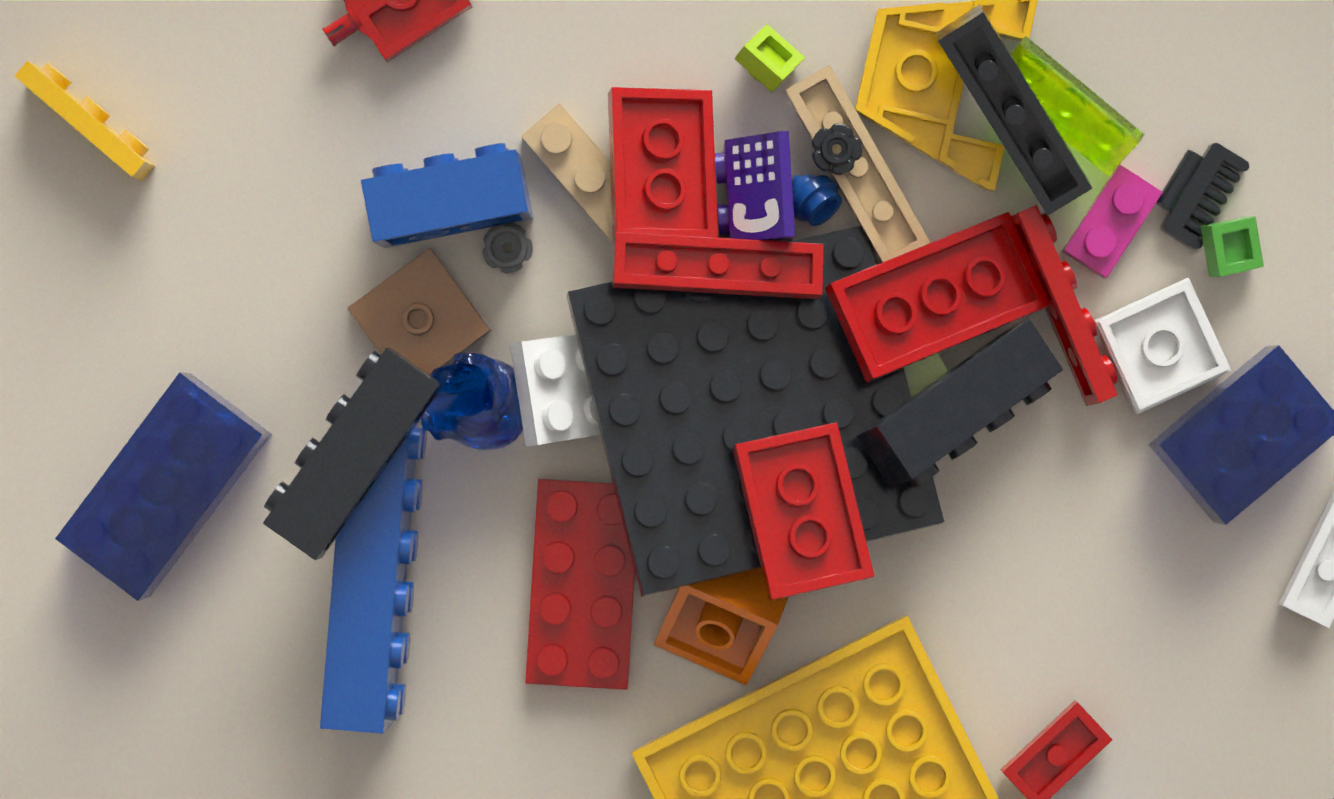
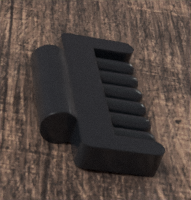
(1187, 188)

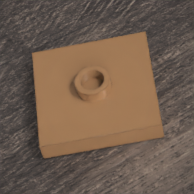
(420, 314)

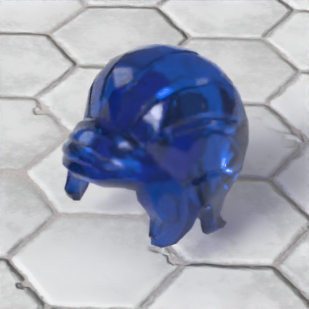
(475, 404)

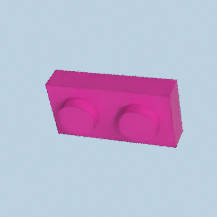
(1112, 221)

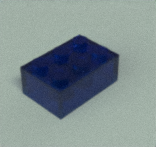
(1246, 434)

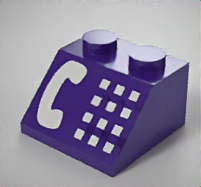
(756, 187)

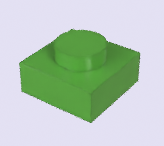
(1232, 246)

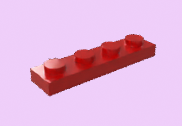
(717, 265)
(1071, 324)

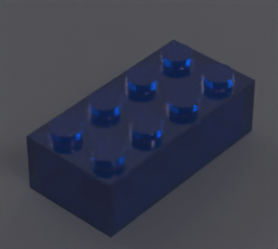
(163, 486)

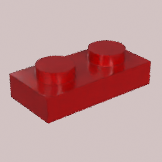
(1056, 753)

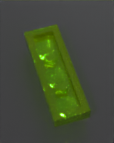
(1076, 110)

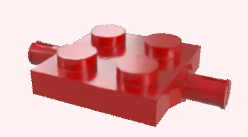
(394, 23)

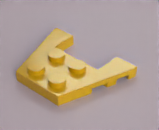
(916, 89)

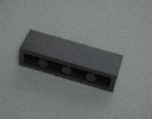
(1013, 110)
(960, 404)
(352, 452)

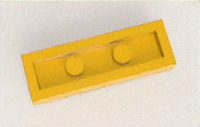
(86, 118)

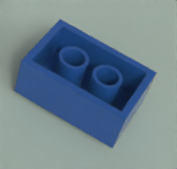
(446, 196)

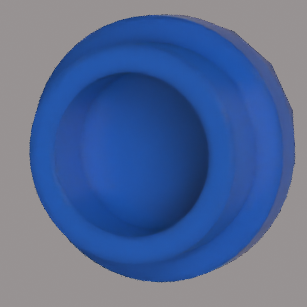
(815, 198)

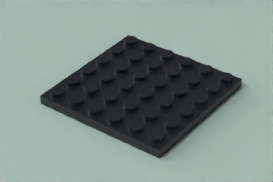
(703, 371)

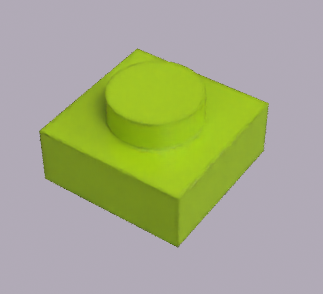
(769, 58)

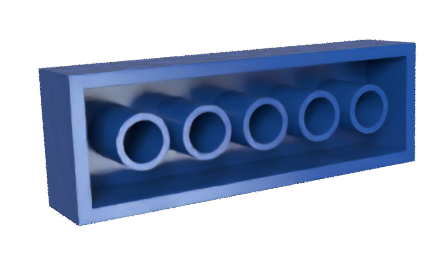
(371, 599)

